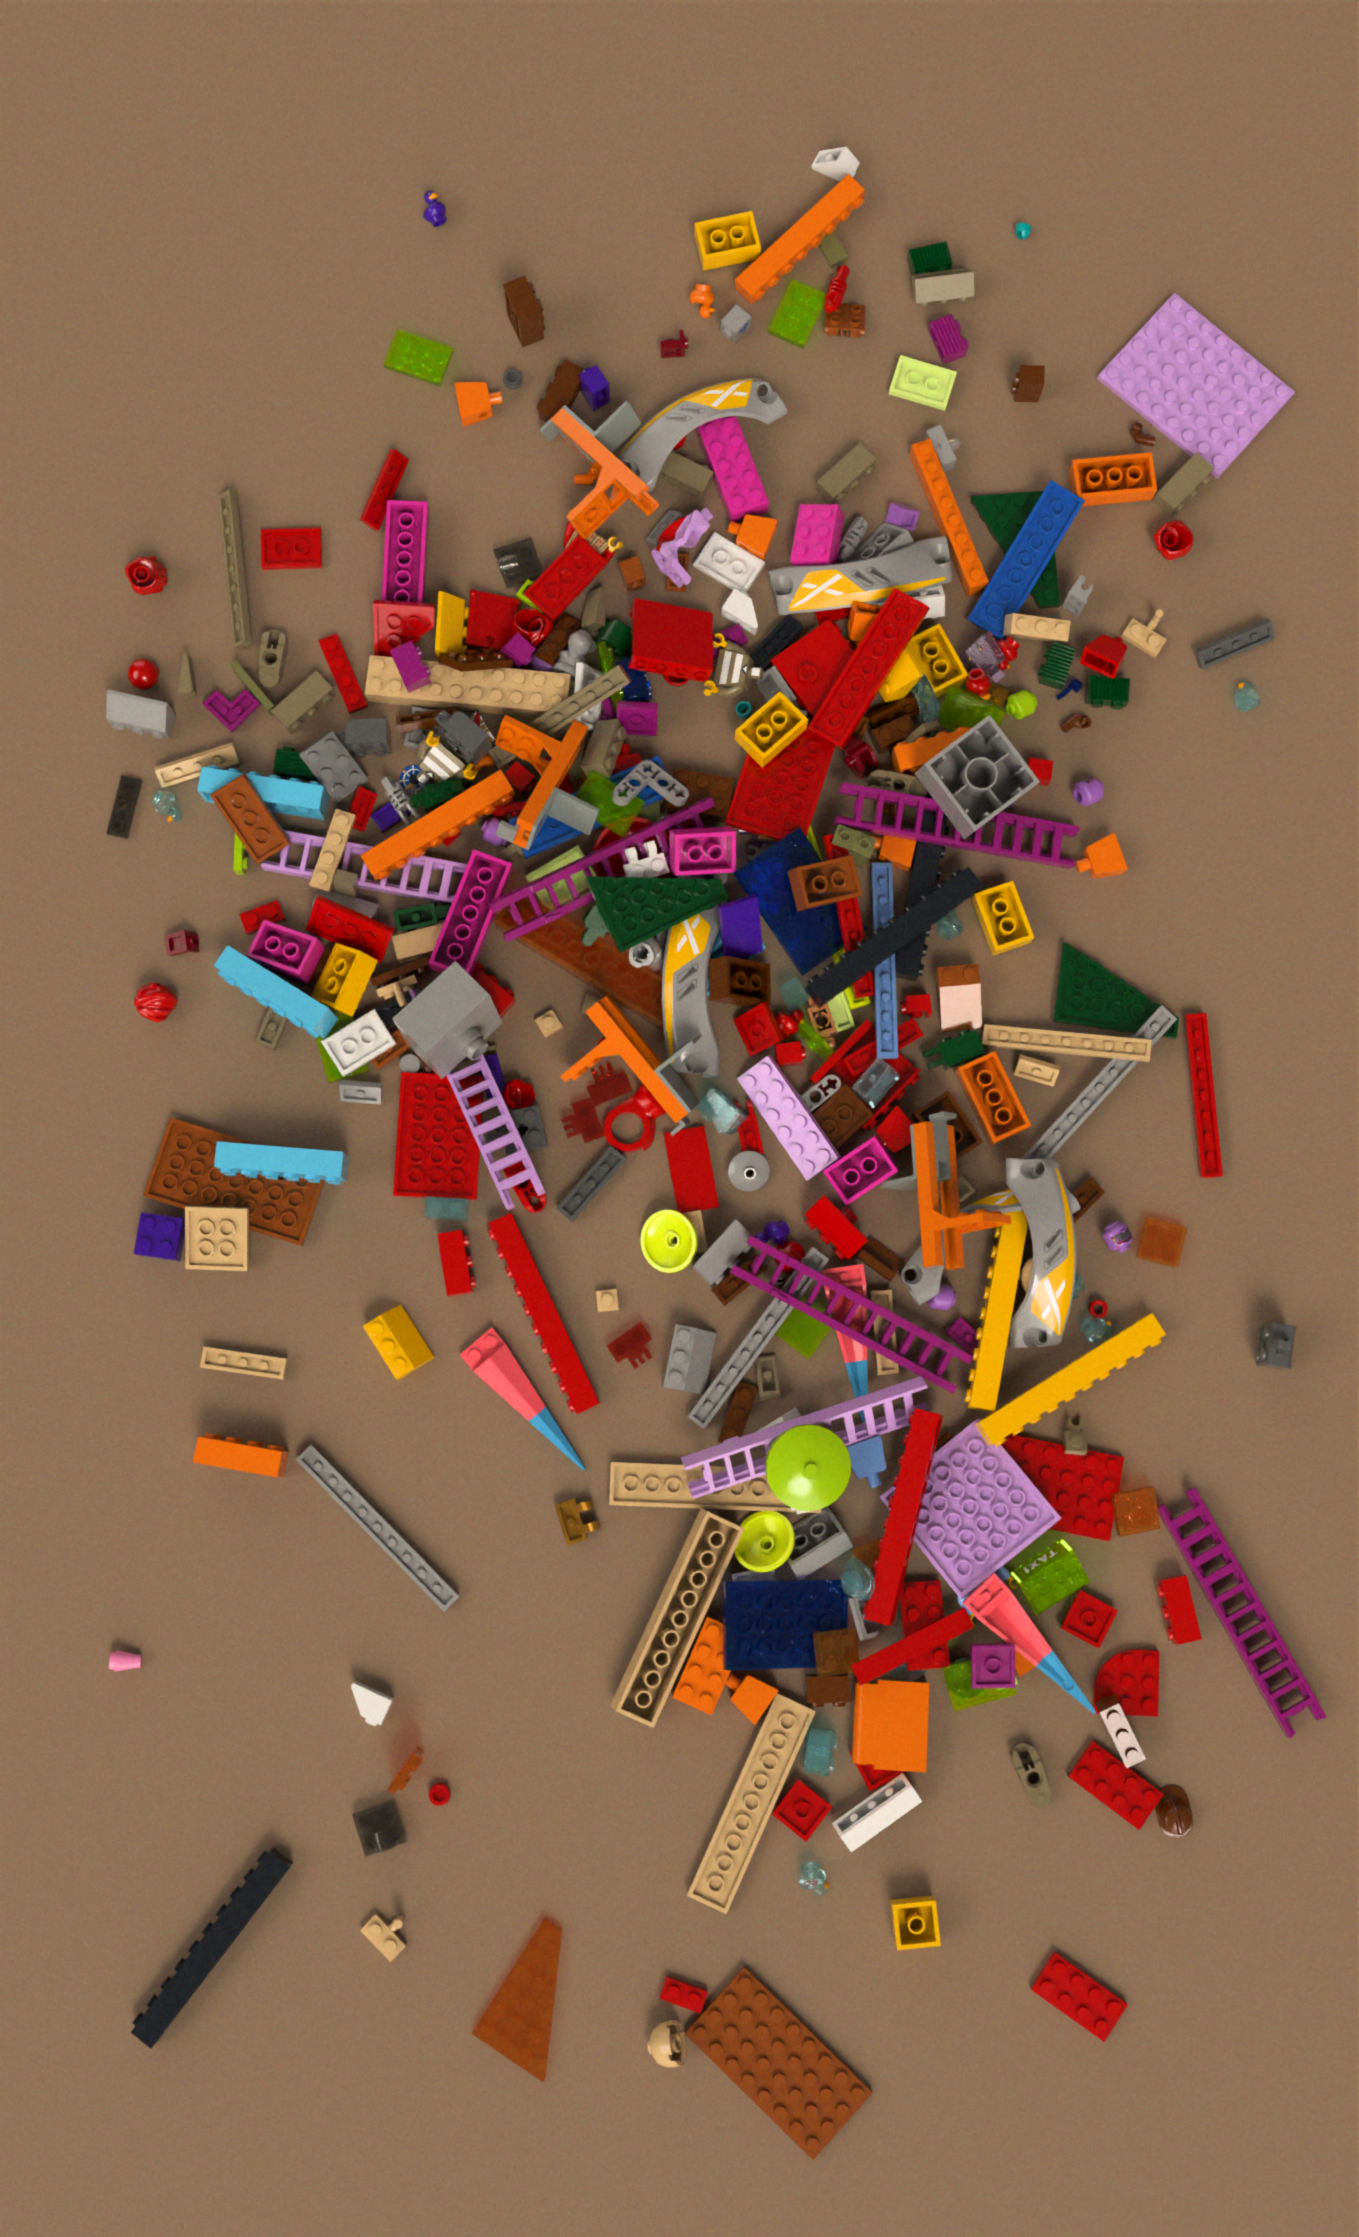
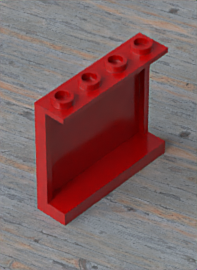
(671, 640)
(827, 652)
(834, 1066)

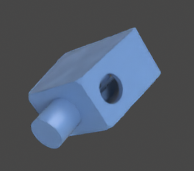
(868, 1460)

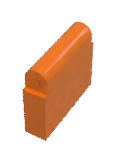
(891, 1725)

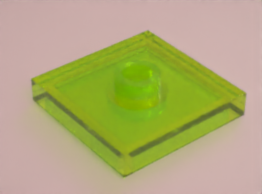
(814, 1041)
(802, 1332)

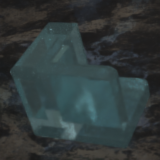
(793, 994)

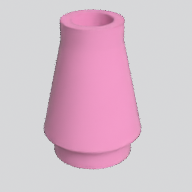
(123, 1660)

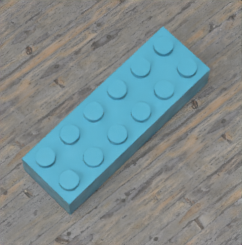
(280, 795)
(275, 992)
(281, 1161)

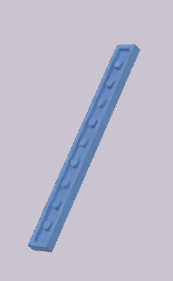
(885, 972)

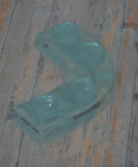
(927, 702)

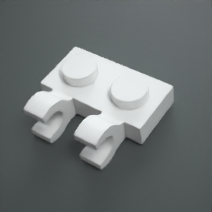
(648, 867)

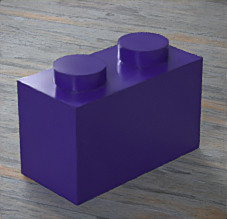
(594, 387)

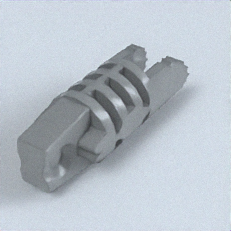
(851, 539)
(399, 799)

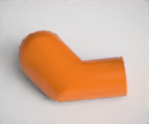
(588, 479)
(485, 761)

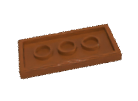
(250, 818)

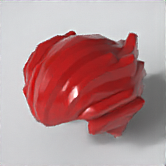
(1173, 539)
(146, 575)
(532, 626)
(155, 1002)

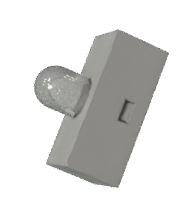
(943, 447)

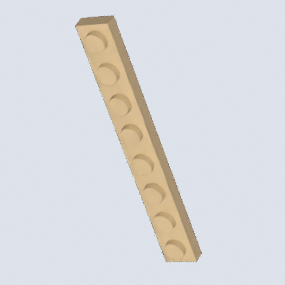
(1067, 1043)

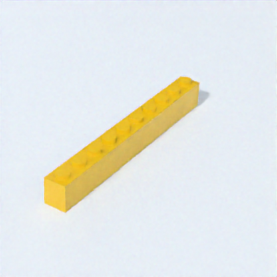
(996, 1314)
(1070, 1379)

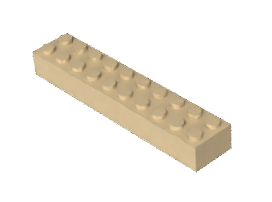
(488, 691)
(677, 1618)

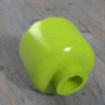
(1021, 704)

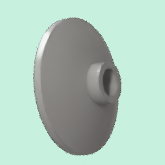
(748, 1161)

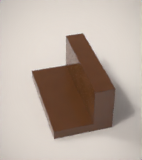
(880, 1259)

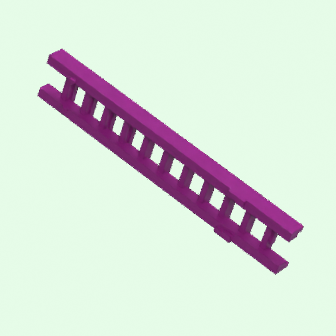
(922, 803)
(546, 881)
(894, 1319)
(1254, 1604)

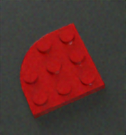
(1133, 1680)

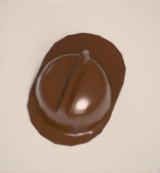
(1174, 1812)

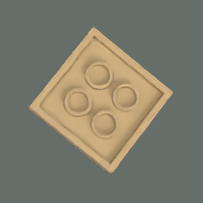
(217, 1238)

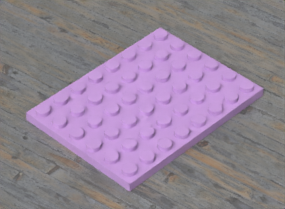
(1195, 384)

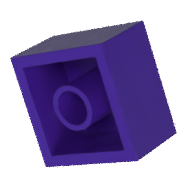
(160, 1237)

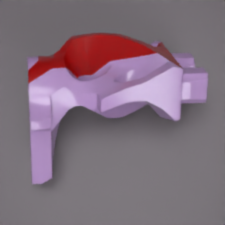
(681, 533)

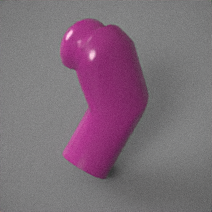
(608, 713)

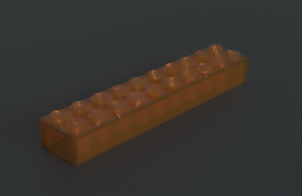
(595, 965)

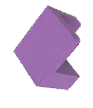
(902, 516)

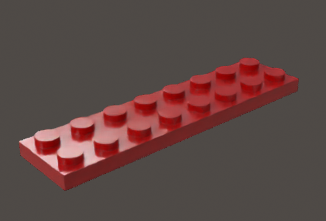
(868, 668)

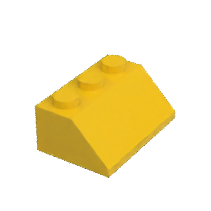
(450, 624)
(901, 678)
(344, 979)
(398, 1342)

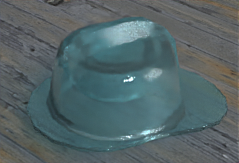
(857, 1580)

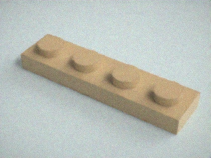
(190, 766)
(332, 850)
(243, 1363)
(884, 1365)

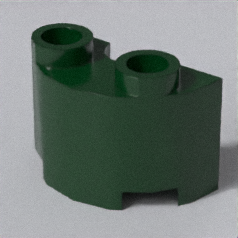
(616, 636)

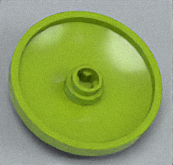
(808, 1467)

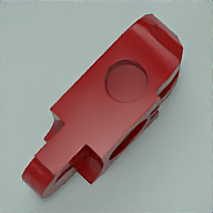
(527, 1193)

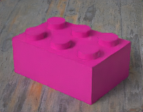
(817, 534)
(702, 851)
(285, 951)
(861, 1170)

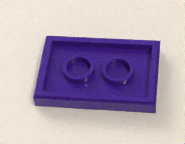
(740, 927)

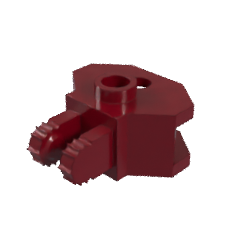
(859, 754)

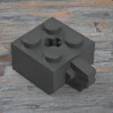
(464, 735)
(366, 737)
(535, 1136)
(1275, 1345)

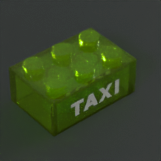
(1049, 1577)

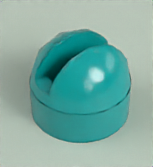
(1022, 230)
(741, 708)

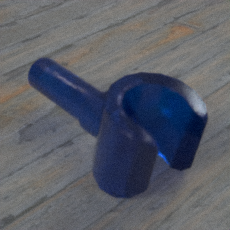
(1075, 685)

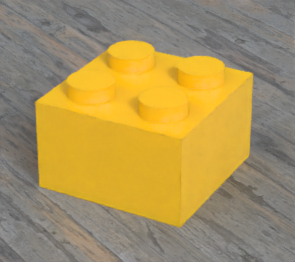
(915, 1922)

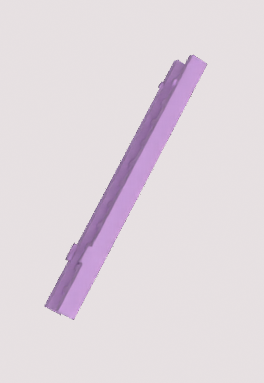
(357, 849)
(479, 1130)
(850, 1435)

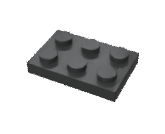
(333, 766)

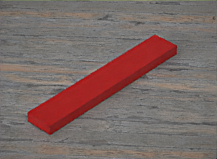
(912, 1646)

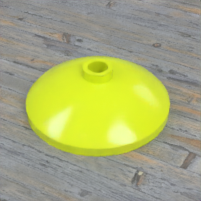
(659, 1242)
(760, 1531)

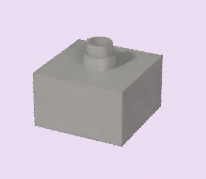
(976, 777)
(449, 1020)

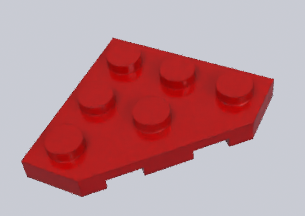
(399, 624)

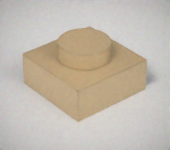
(548, 1023)
(607, 1300)

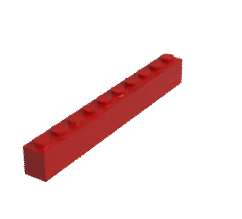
(544, 1314)
(903, 1516)

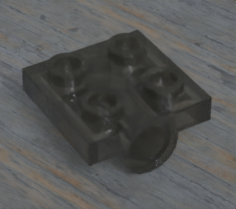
(518, 562)
(379, 1827)

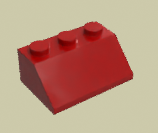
(834, 1228)

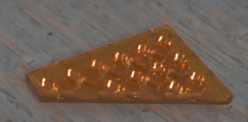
(522, 2009)

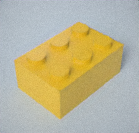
(727, 240)
(937, 659)
(771, 729)
(1002, 918)

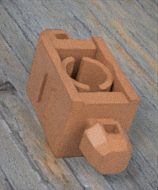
(825, 1013)

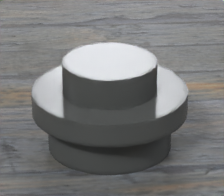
(512, 379)

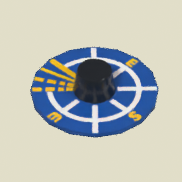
(409, 781)

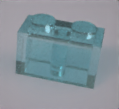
(875, 1082)
(721, 1112)
(447, 1209)
(819, 1751)

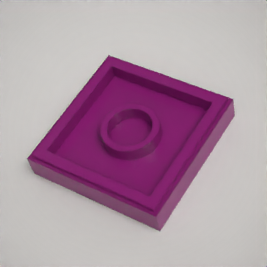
(638, 717)
(992, 1665)

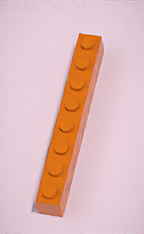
(799, 239)
(948, 517)
(438, 825)

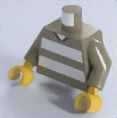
(733, 670)
(441, 761)

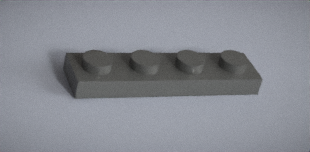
(1234, 643)
(591, 1184)

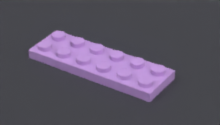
(788, 1117)

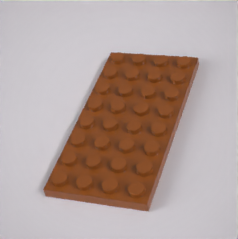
(187, 1177)
(778, 2062)

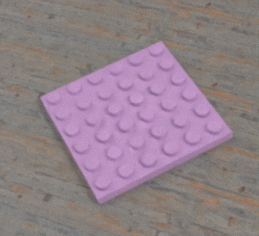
(977, 1511)

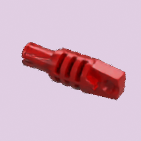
(836, 289)

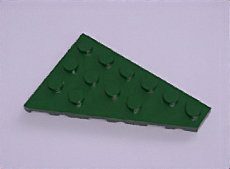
(1004, 519)
(647, 906)
(1098, 999)

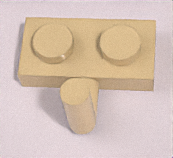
(1145, 637)
(395, 989)
(384, 1935)

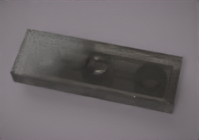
(122, 819)

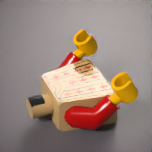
(603, 547)

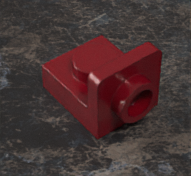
(674, 348)
(181, 943)

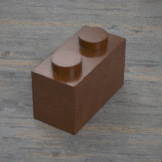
(1028, 383)
(888, 735)
(827, 1689)

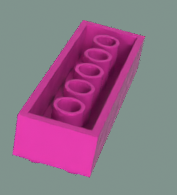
(733, 468)
(405, 551)
(470, 914)

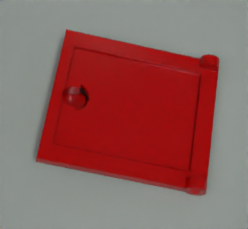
(490, 617)

